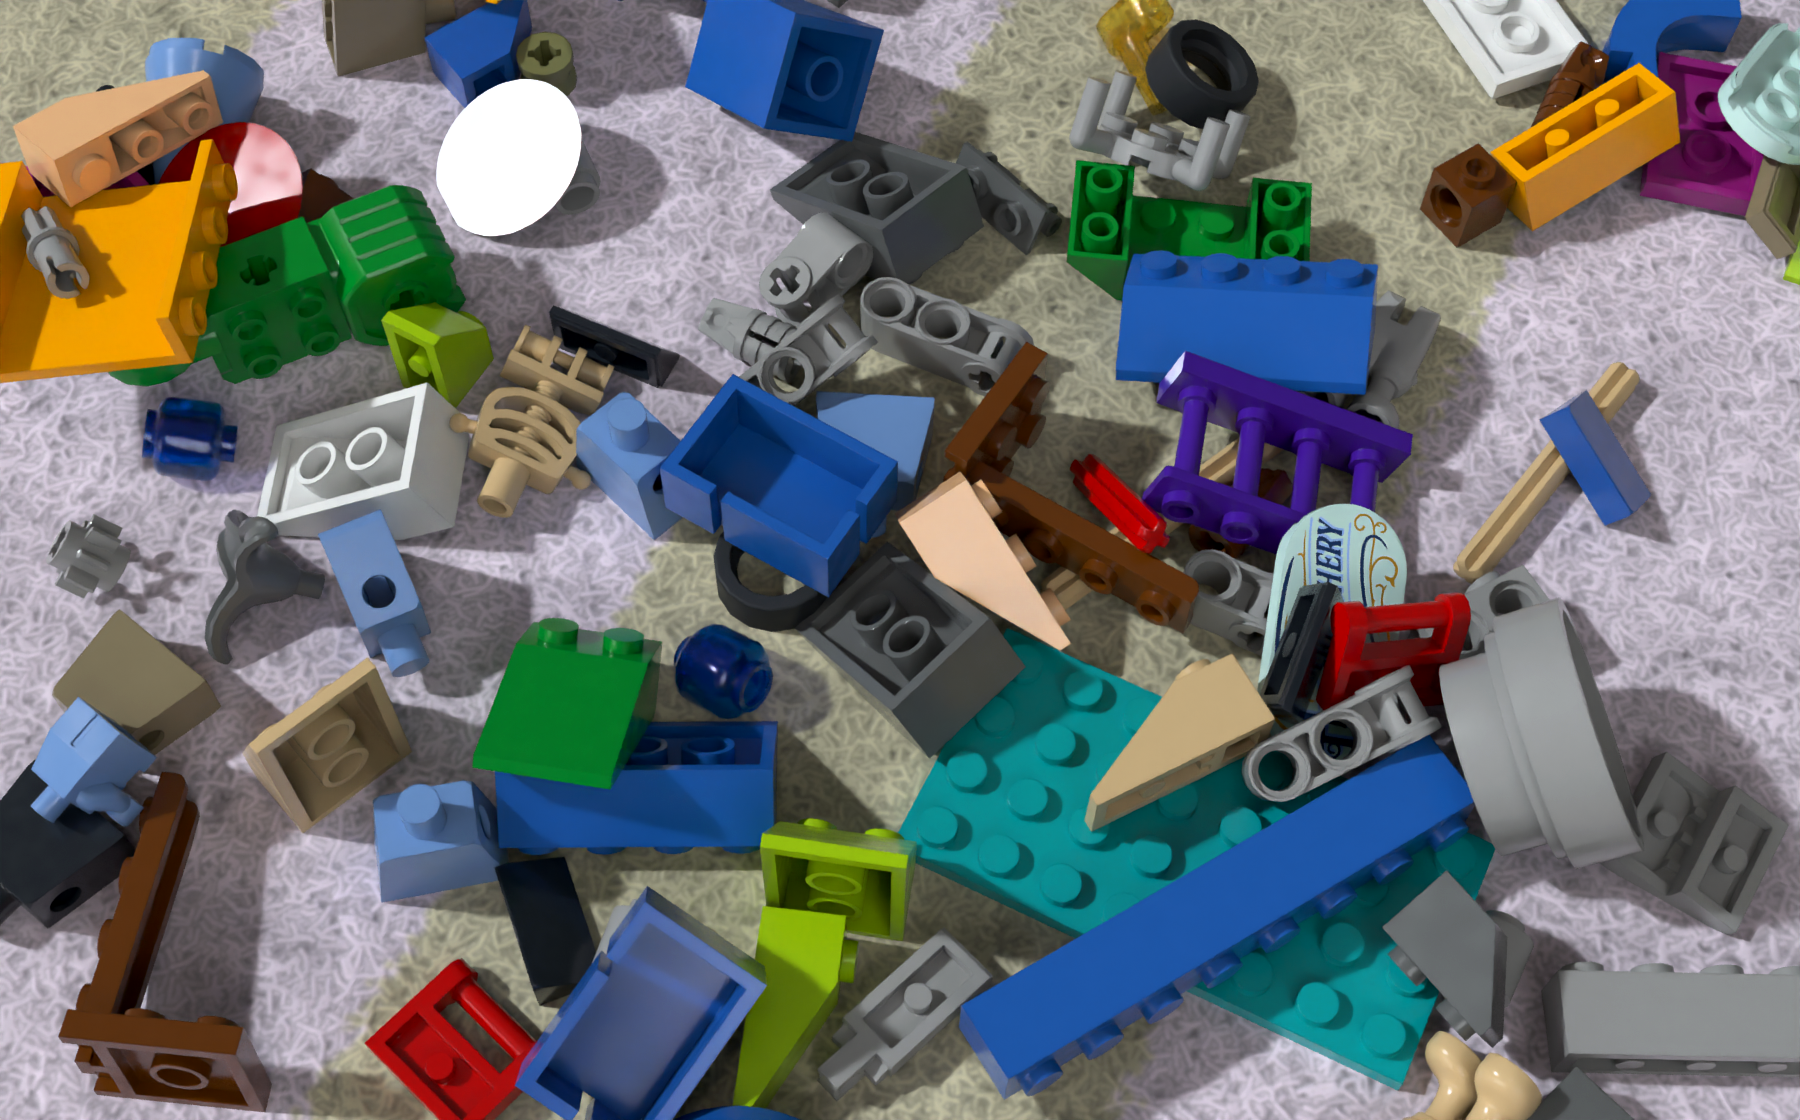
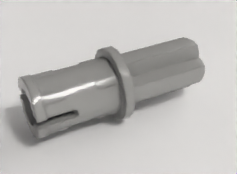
(54, 252)

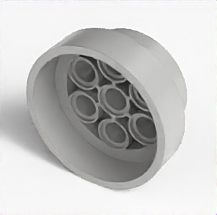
(1540, 741)

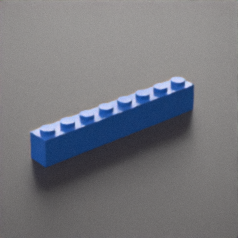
(1215, 917)

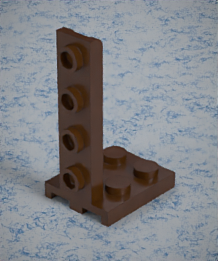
(1049, 531)
(136, 1048)

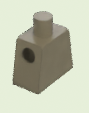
(378, 31)
(137, 684)

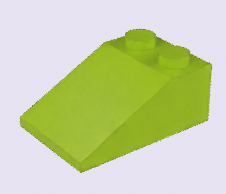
(840, 874)

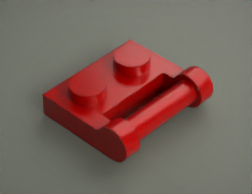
(1356, 663)
(439, 1062)

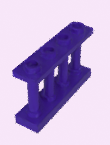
(1261, 415)

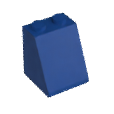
(785, 65)

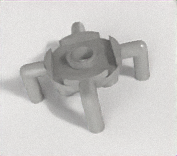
(1161, 146)

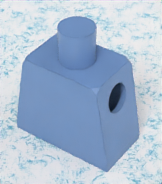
(890, 425)
(623, 455)
(378, 591)
(435, 839)

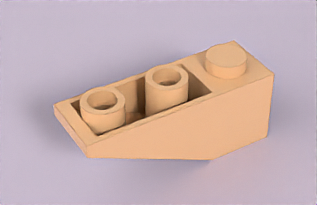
(113, 132)
(968, 553)

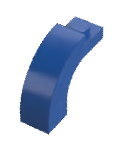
(1667, 26)

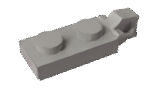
(903, 1014)

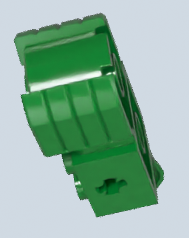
(310, 282)

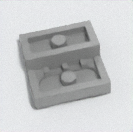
(1700, 844)

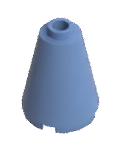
(234, 78)

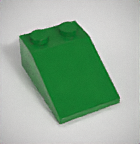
(571, 704)

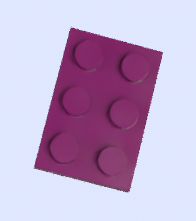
(1711, 162)

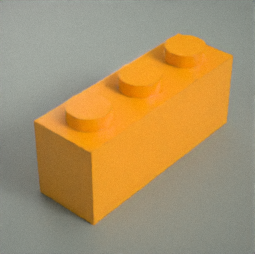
(1589, 145)

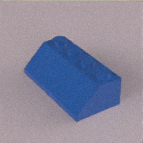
(1268, 318)
(675, 793)

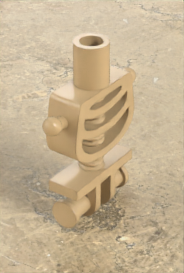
(528, 430)

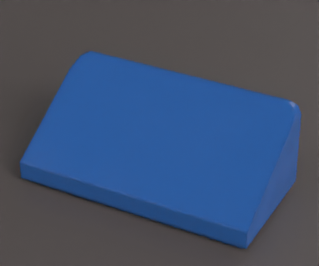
(1596, 458)

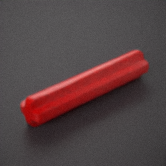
(1120, 503)

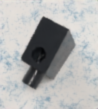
(53, 864)

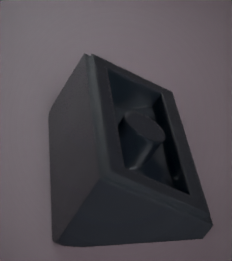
(614, 347)
(1301, 653)
(547, 924)

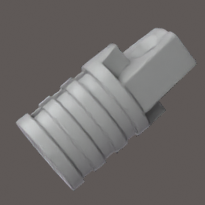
(741, 333)

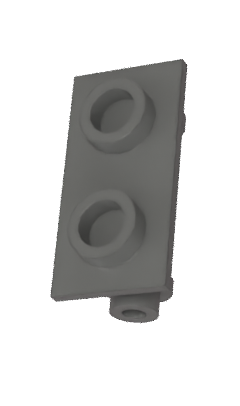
(1004, 203)

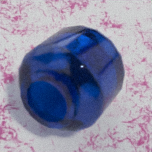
(188, 438)
(722, 671)

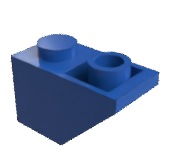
(480, 48)

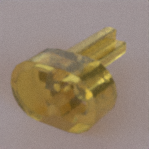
(1128, 32)

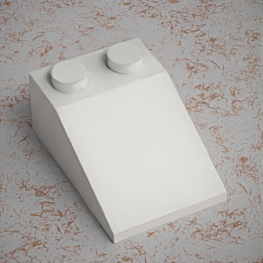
(368, 458)

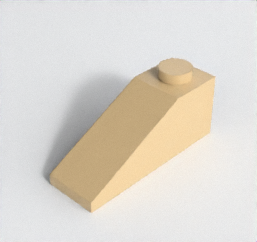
(1196, 728)

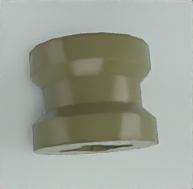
(548, 59)

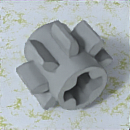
(88, 556)

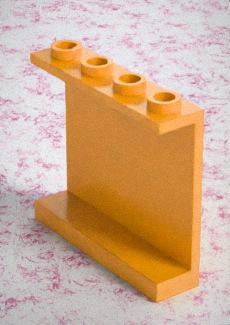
(147, 266)

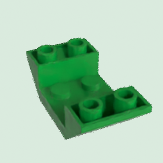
(1114, 224)

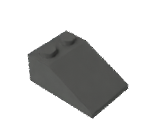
(890, 196)
(912, 648)

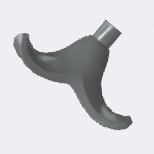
(254, 577)

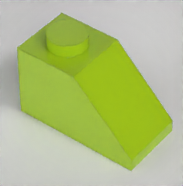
(438, 348)

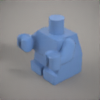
(88, 765)

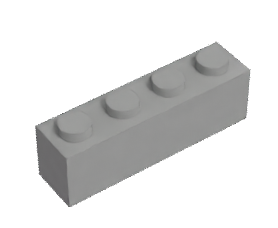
(1673, 1021)

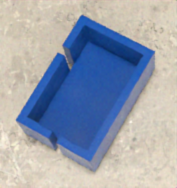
(780, 484)
(643, 1018)

